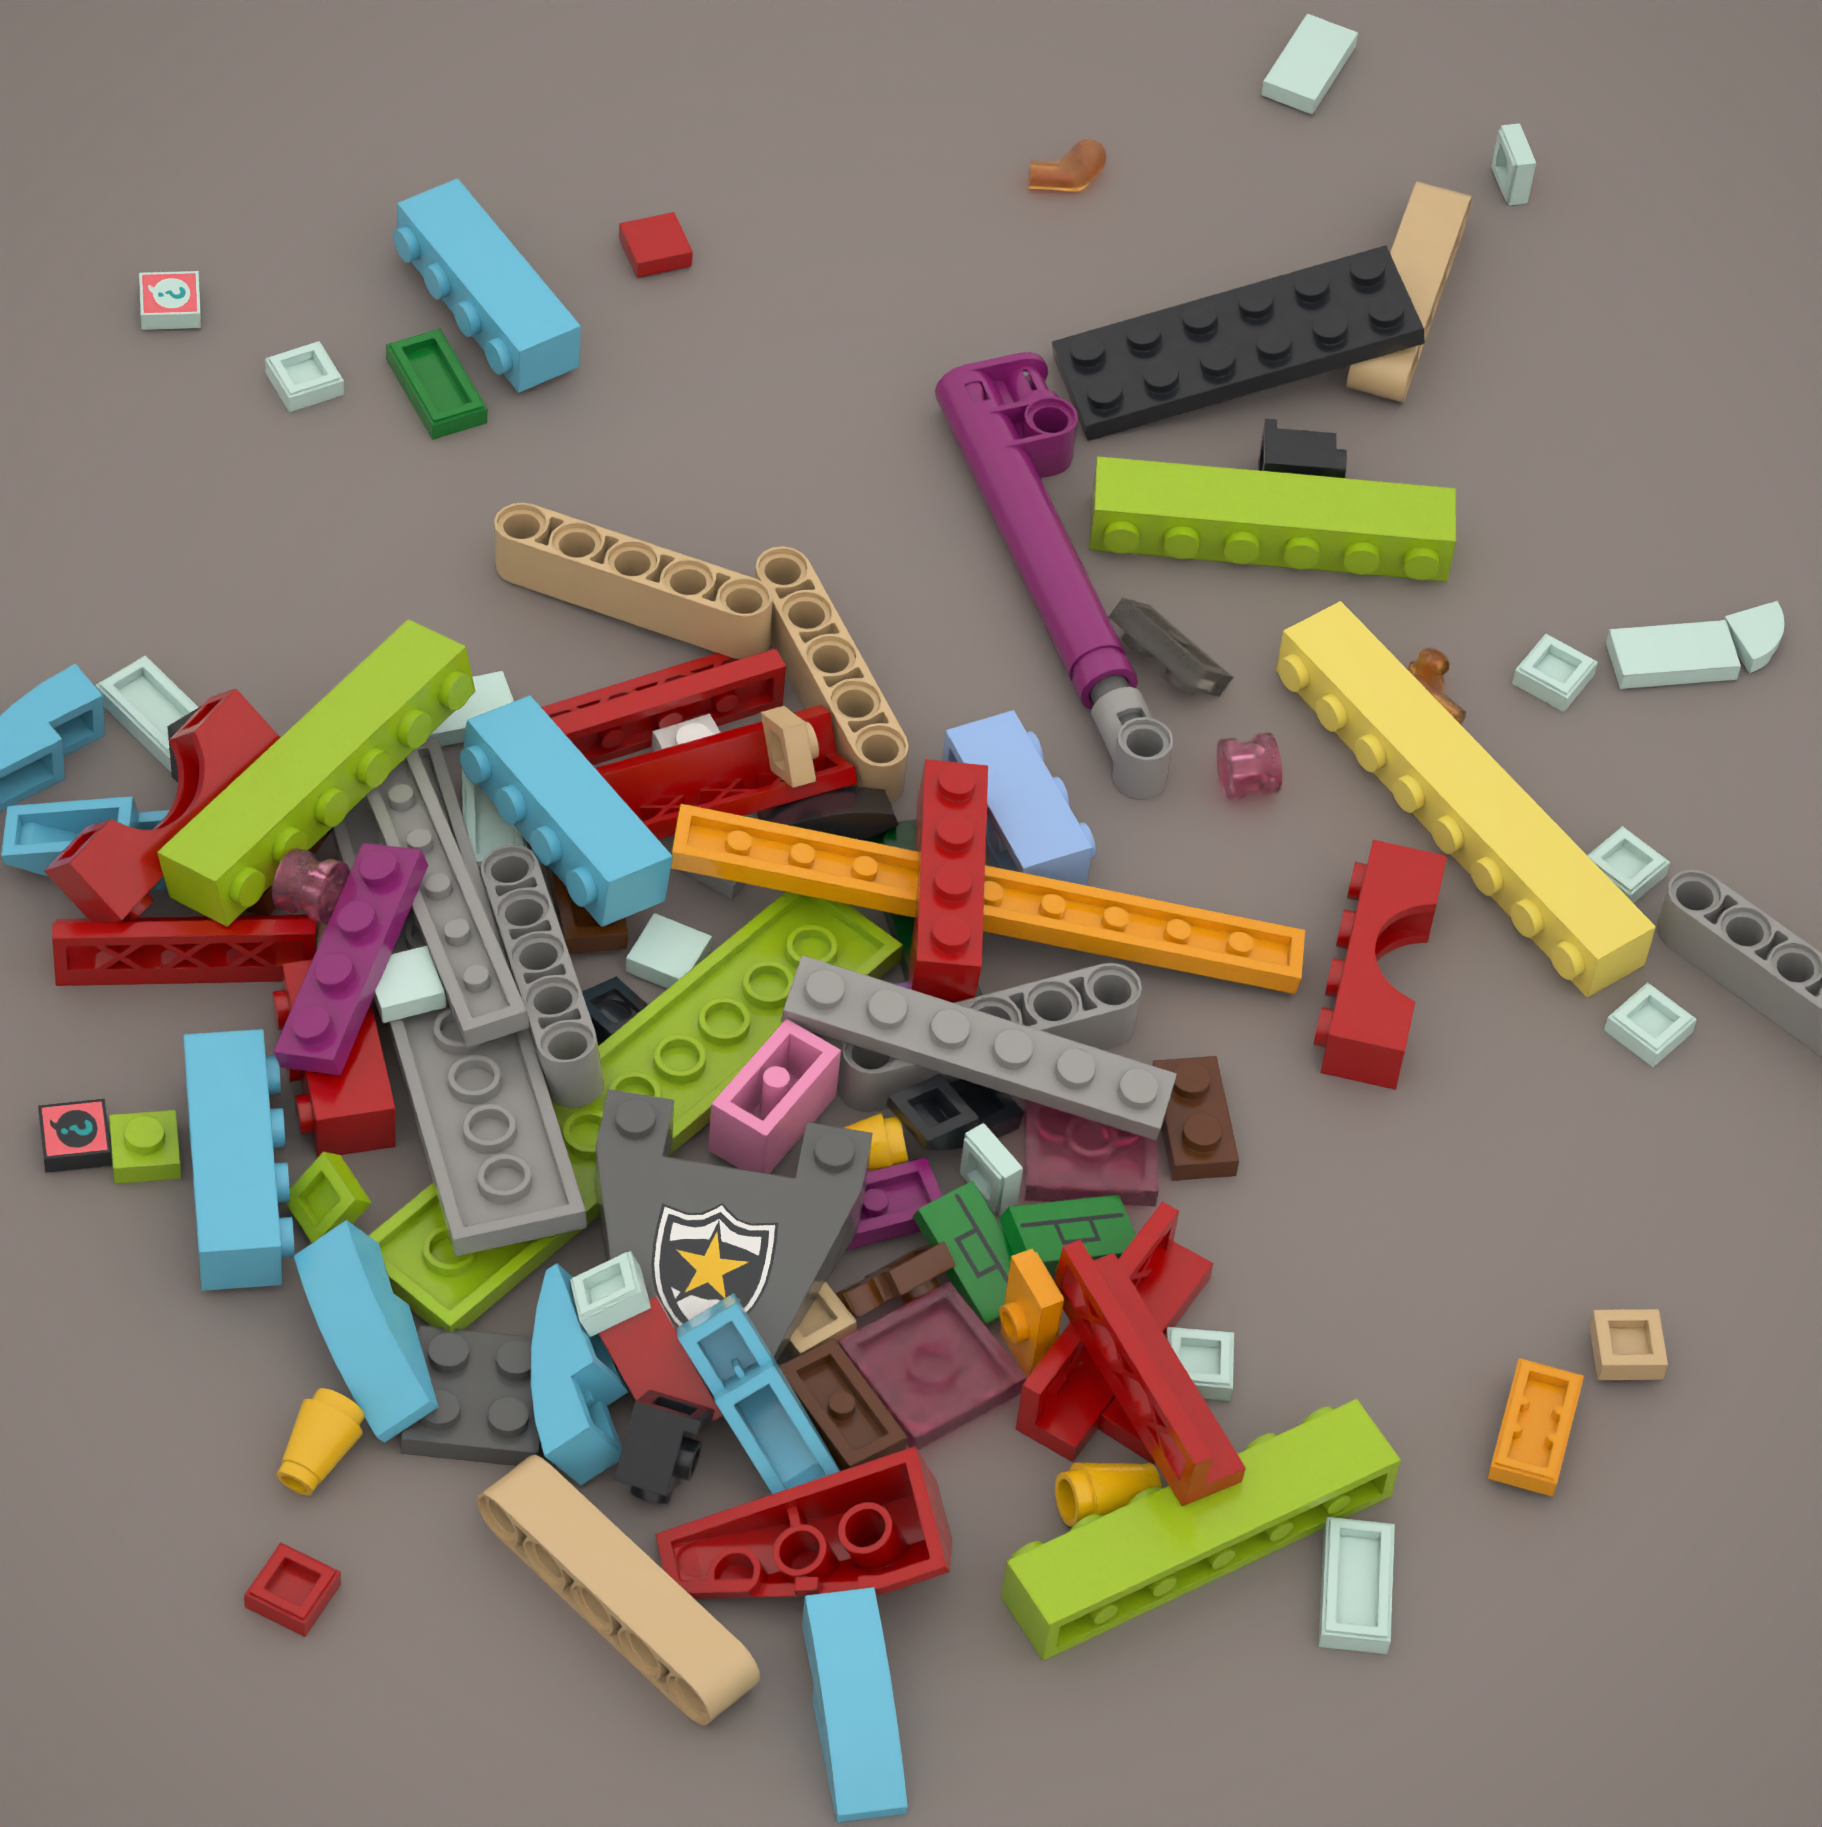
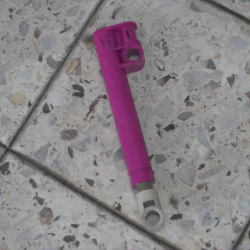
(1012, 438)

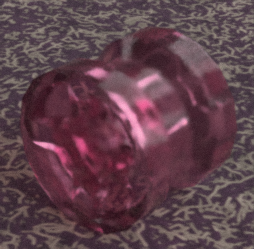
(1249, 766)
(309, 884)

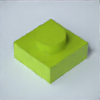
(145, 1146)
(327, 1196)

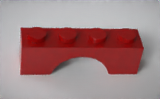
(115, 865)
(950, 880)
(1371, 1018)

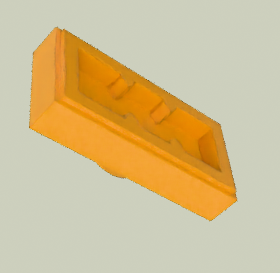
(1030, 1310)
(1535, 1427)

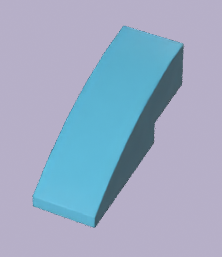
(43, 729)
(43, 830)
(367, 1329)
(572, 1385)
(755, 1396)
(854, 1704)

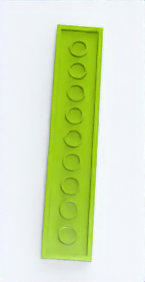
(674, 1049)

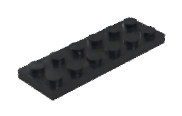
(1237, 342)

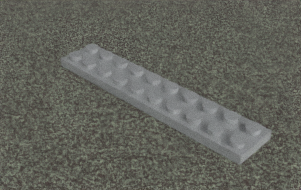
(478, 1107)

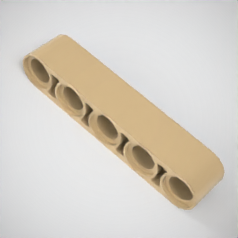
(1423, 258)
(633, 580)
(831, 671)
(618, 1590)

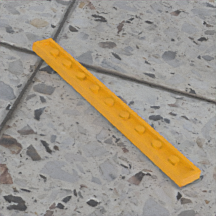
(1014, 901)

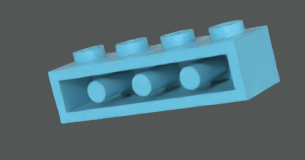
(487, 285)
(565, 811)
(234, 1160)

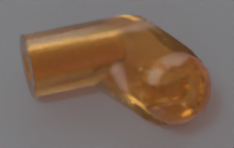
(1072, 172)
(1429, 671)

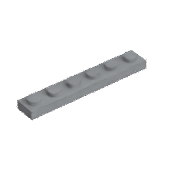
(449, 908)
(979, 1047)

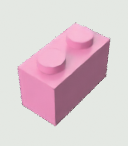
(773, 1098)

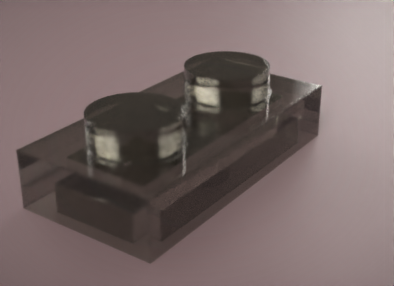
(1153, 635)

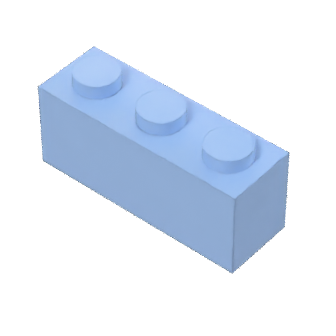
(1027, 808)

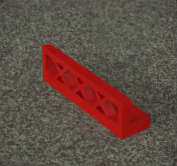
(624, 715)
(722, 774)
(179, 949)
(1146, 1375)
(1066, 1389)

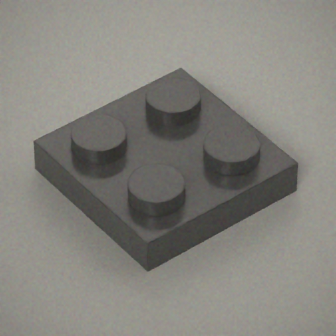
(480, 1397)

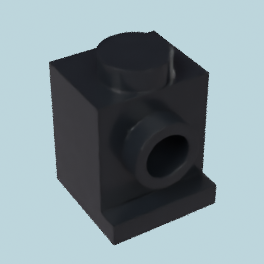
(1300, 452)
(661, 1445)

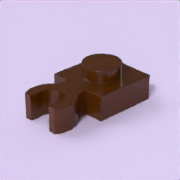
(904, 1277)

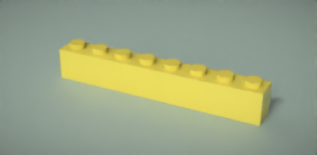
(1465, 800)

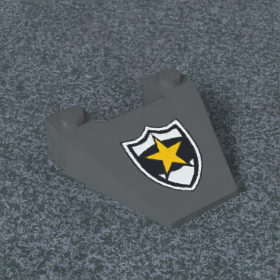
(725, 1228)

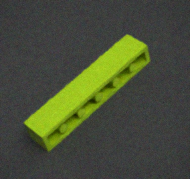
(1272, 519)
(317, 771)
(1160, 1550)

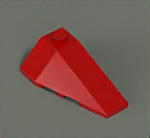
(833, 1534)

